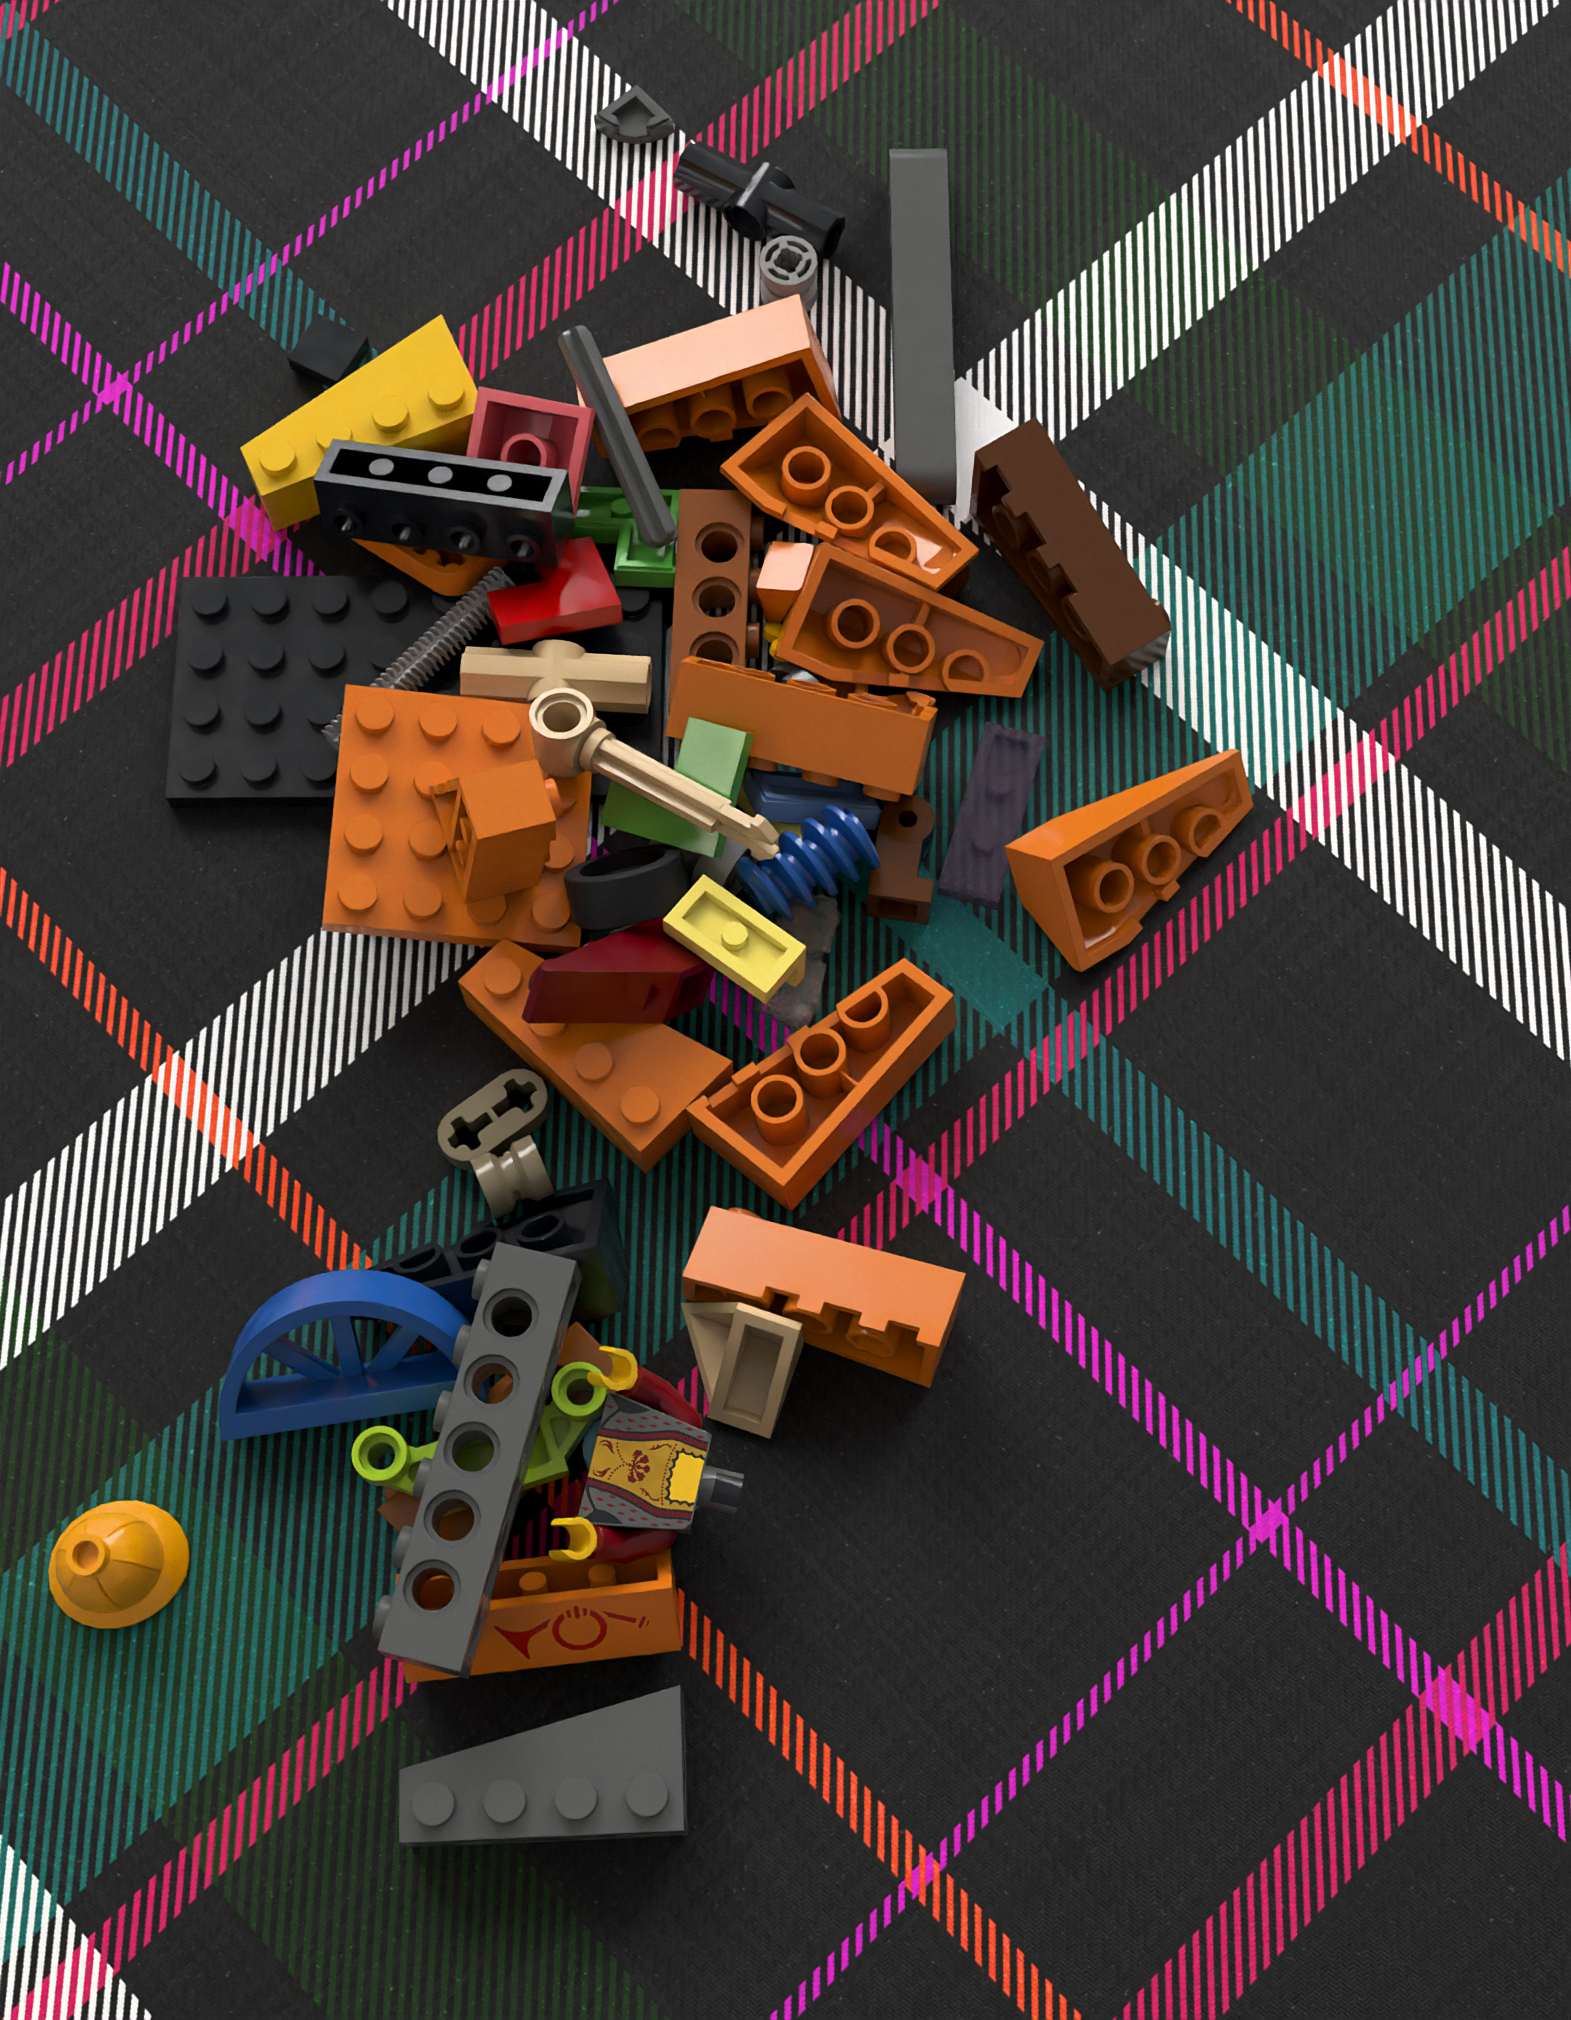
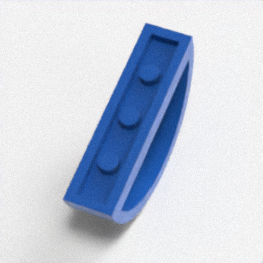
(356, 1390)

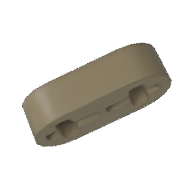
(485, 1107)

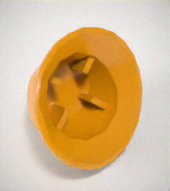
(118, 1564)

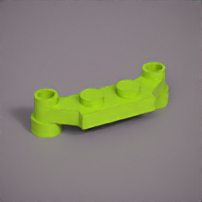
(558, 1436)

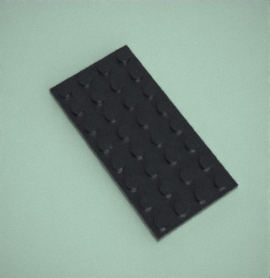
(271, 663)

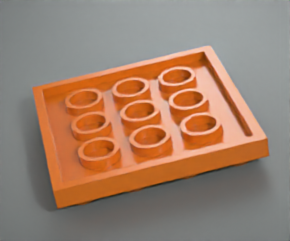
(387, 844)

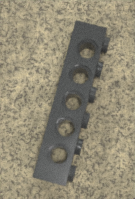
(450, 1636)

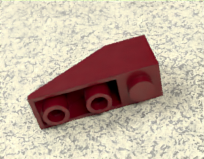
(620, 979)

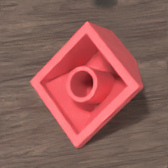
(532, 433)

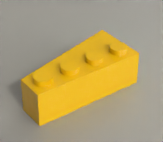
(404, 398)

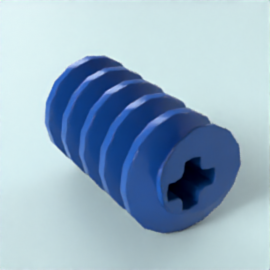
(807, 863)

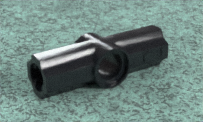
(757, 199)

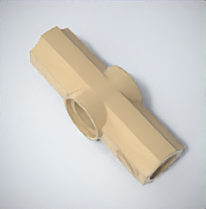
(522, 675)

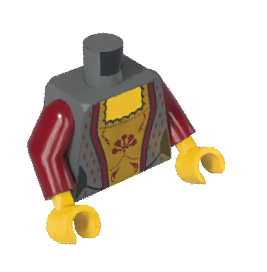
(644, 1470)

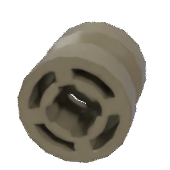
(512, 1177)

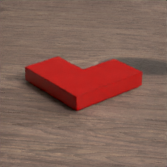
(565, 601)

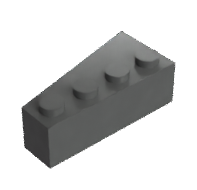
(566, 1781)

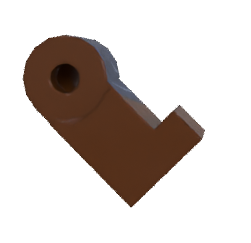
(902, 843)

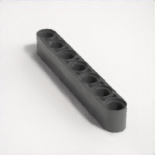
(922, 323)

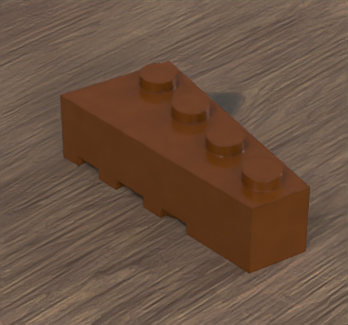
(1066, 555)

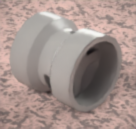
(788, 269)

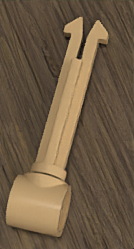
(574, 740)

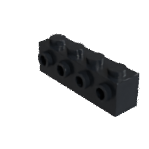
(445, 502)

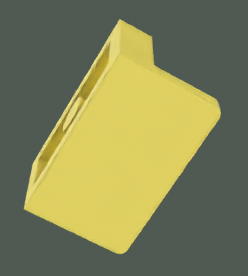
(736, 939)

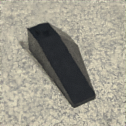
(571, 1224)

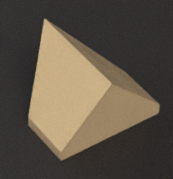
(744, 1361)

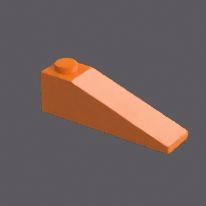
(837, 489)
(891, 632)
(1109, 862)

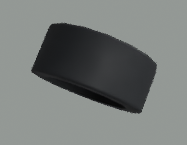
(627, 886)

